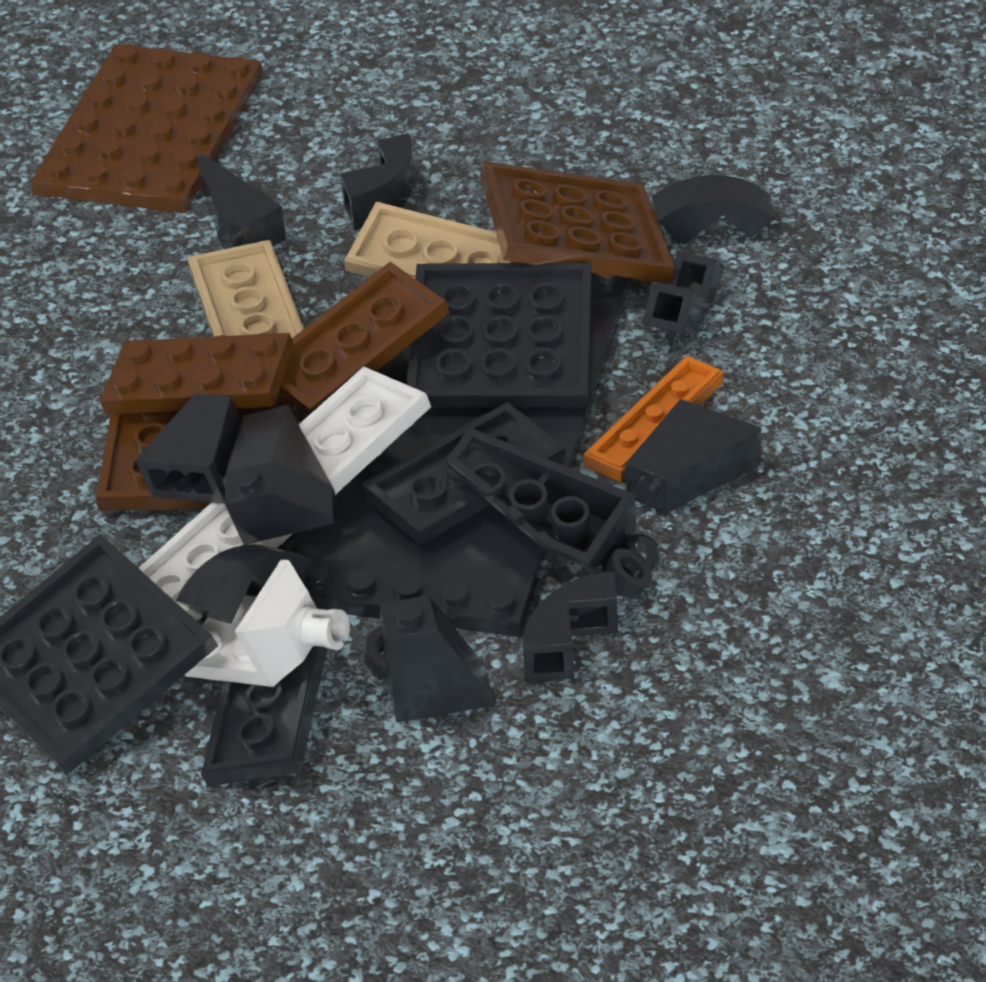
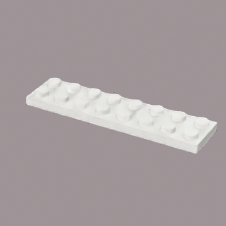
(344, 436)

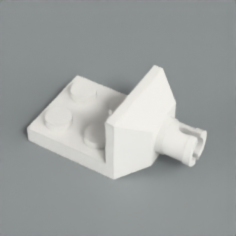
(271, 633)

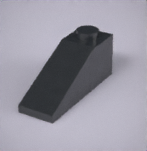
(238, 209)

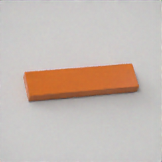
(686, 381)

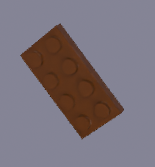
(357, 333)
(170, 371)

